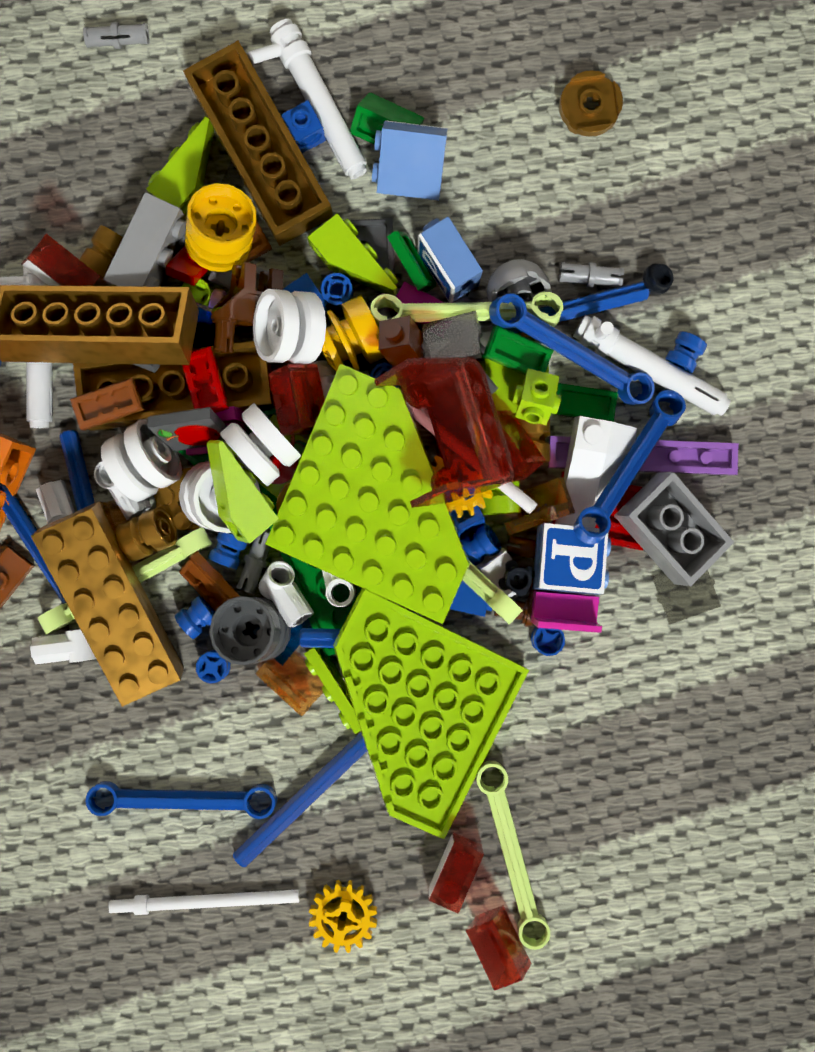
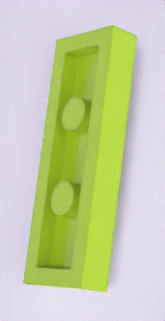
(333, 686)

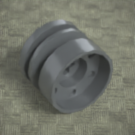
(233, 625)

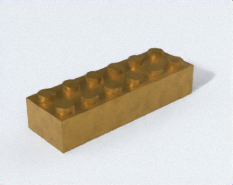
(258, 143)
(97, 324)
(167, 391)
(109, 603)

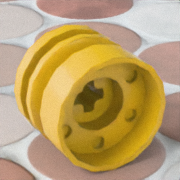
(220, 227)
(352, 335)

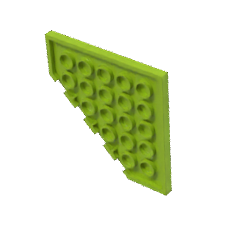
(353, 500)
(423, 706)

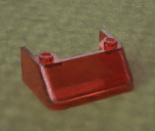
(463, 423)

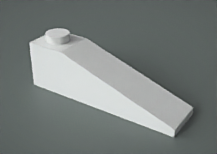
(592, 460)

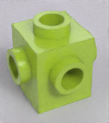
(537, 397)

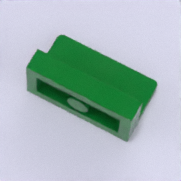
(372, 114)

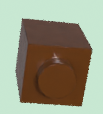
(400, 340)

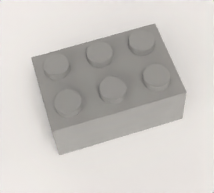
(148, 245)
(674, 528)

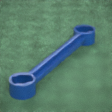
(572, 350)
(630, 466)
(180, 799)

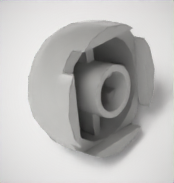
(518, 278)

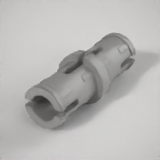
(133, 35)
(591, 274)
(254, 564)

